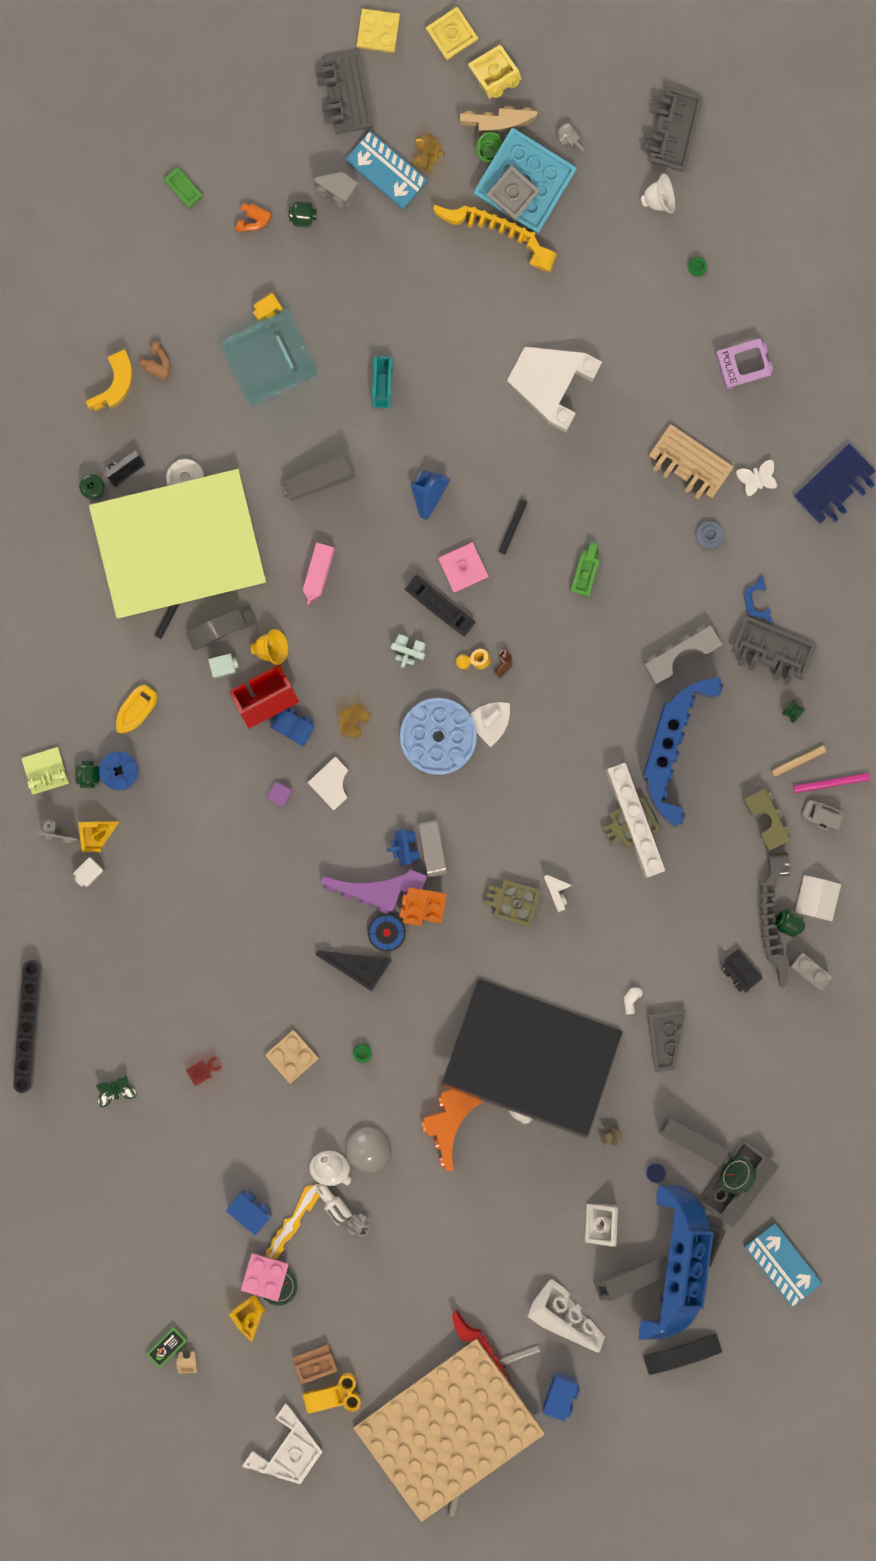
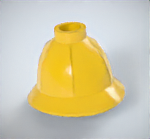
(271, 647)

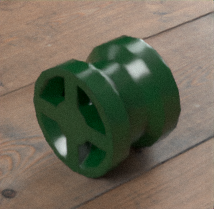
(793, 711)

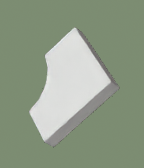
(329, 783)

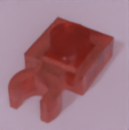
(200, 1072)

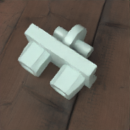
(400, 646)

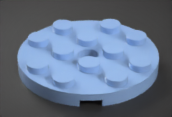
(434, 716)

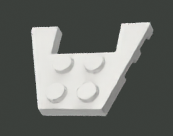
(294, 1455)

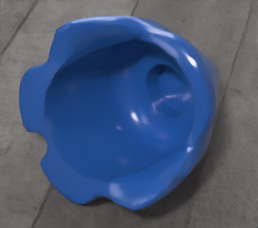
(428, 491)

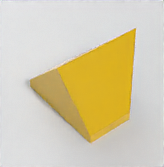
(95, 834)
(247, 1316)

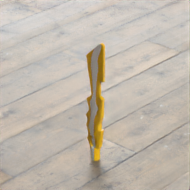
(292, 1224)

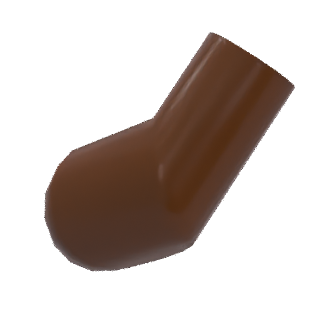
(505, 662)

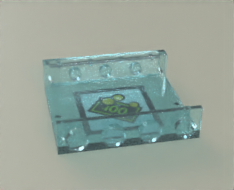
(269, 358)

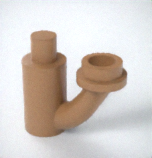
(154, 368)

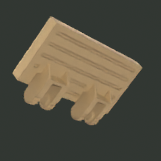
(691, 460)

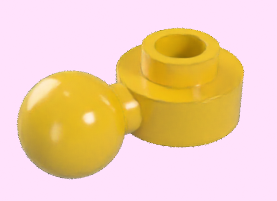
(464, 661)

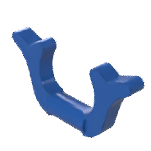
(749, 602)

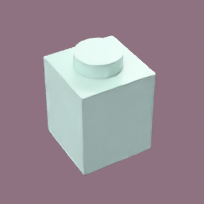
(223, 665)

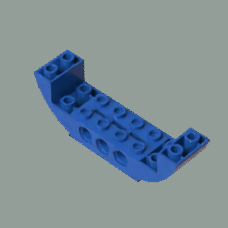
(656, 776)
(686, 1267)

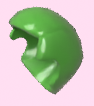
(488, 146)

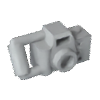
(824, 815)

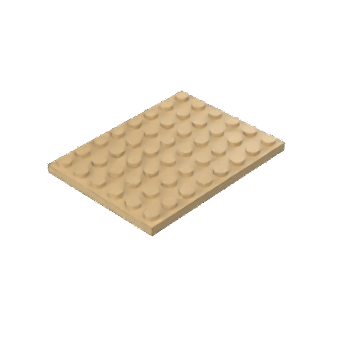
(449, 1430)

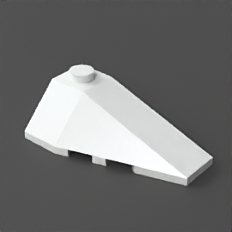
(559, 1314)

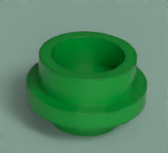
(697, 267)
(362, 1053)

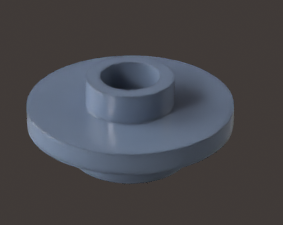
(709, 534)

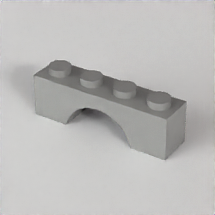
(704, 642)

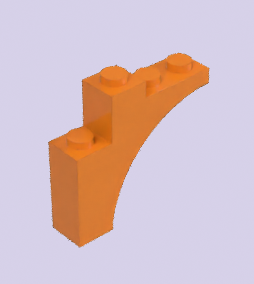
(447, 1122)

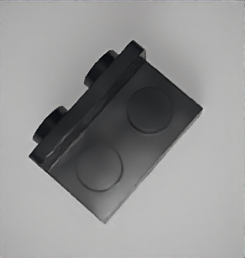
(740, 970)

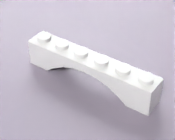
(635, 819)

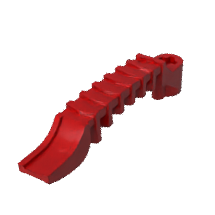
(469, 1334)

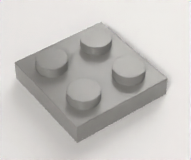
(512, 193)

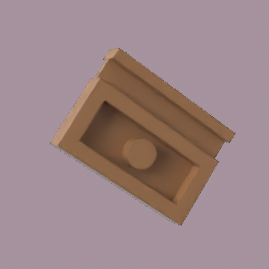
(314, 1364)

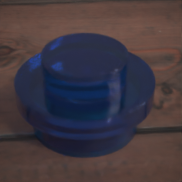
(655, 1173)

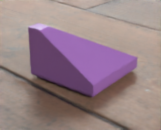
(279, 793)

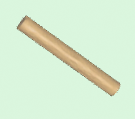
(798, 761)

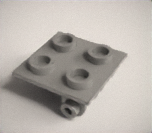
(50, 832)

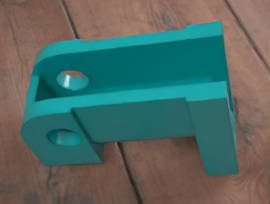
(382, 382)

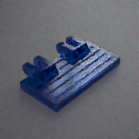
(834, 482)

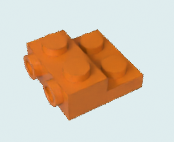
(422, 906)

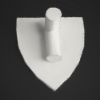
(491, 721)

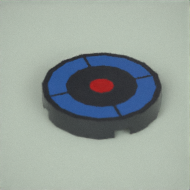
(386, 932)

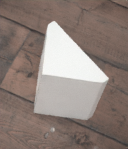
(817, 898)
(601, 1224)

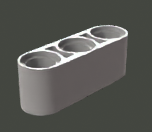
(432, 848)

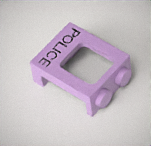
(729, 369)

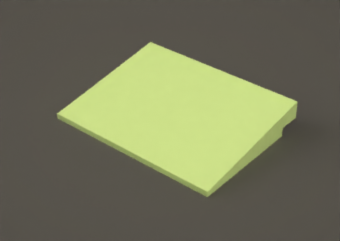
(177, 543)

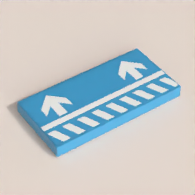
(386, 170)
(783, 1264)

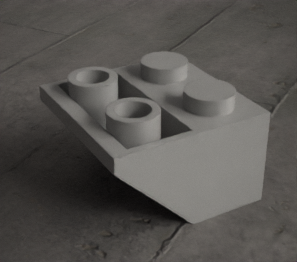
(337, 187)

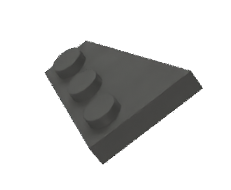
(665, 1038)

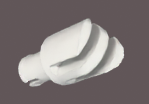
(334, 1205)

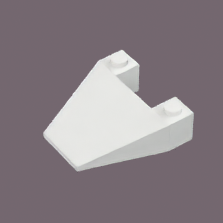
(544, 376)

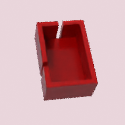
(271, 697)

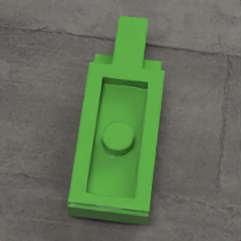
(586, 571)

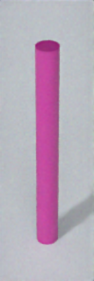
(831, 783)

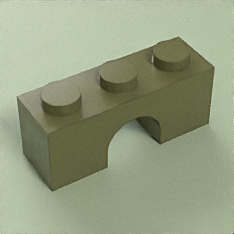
(762, 803)

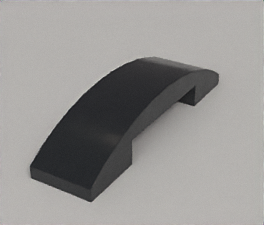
(439, 606)
(682, 1355)

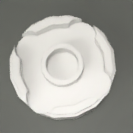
(183, 471)

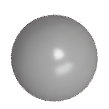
(368, 1150)

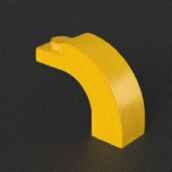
(121, 383)

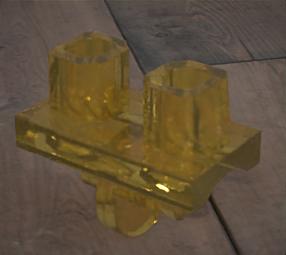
(430, 152)
(349, 719)

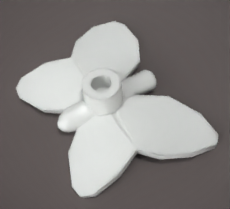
(757, 479)

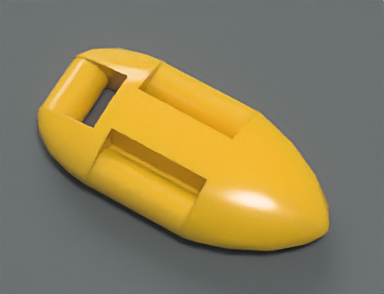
(135, 709)

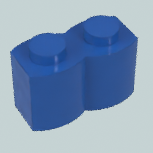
(292, 726)

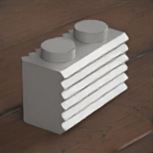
(810, 971)

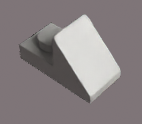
(555, 885)

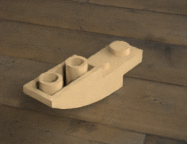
(499, 124)

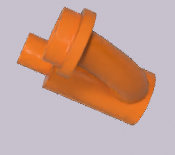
(261, 215)

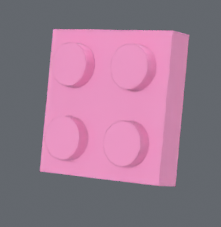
(264, 1276)

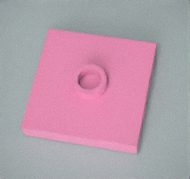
(463, 567)

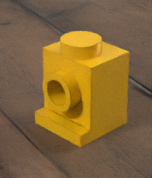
(267, 307)

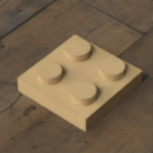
(291, 1056)

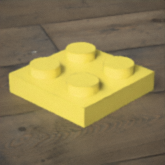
(378, 30)
(452, 33)

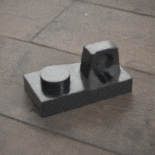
(126, 467)

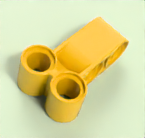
(332, 1396)

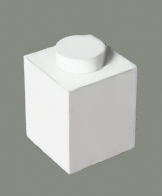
(88, 872)

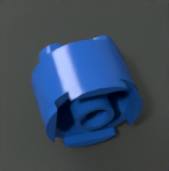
(108, 774)

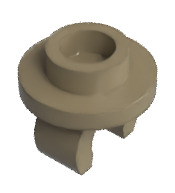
(613, 1136)

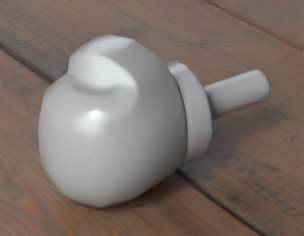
(568, 135)

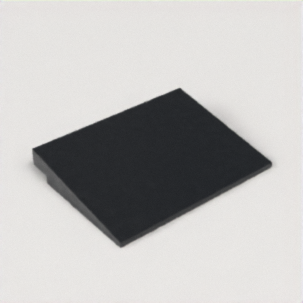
(532, 1058)

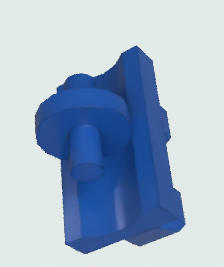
(401, 848)

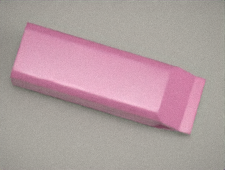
(318, 572)

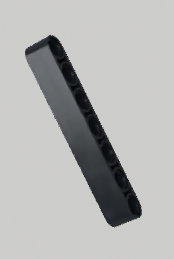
(23, 1035)

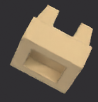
(187, 1365)

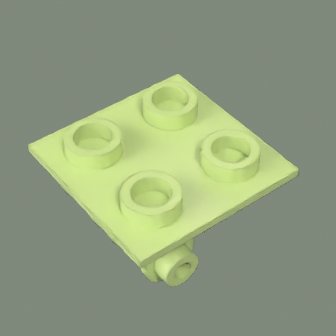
(45, 770)

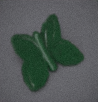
(115, 1089)

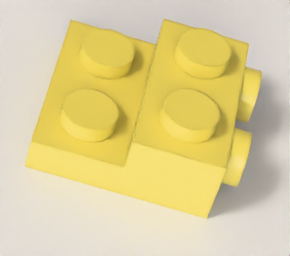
(495, 72)

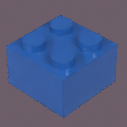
(249, 1211)
(560, 1396)

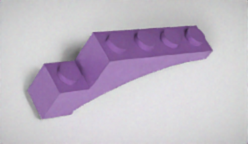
(382, 894)

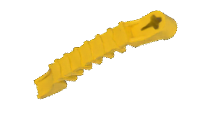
(541, 259)

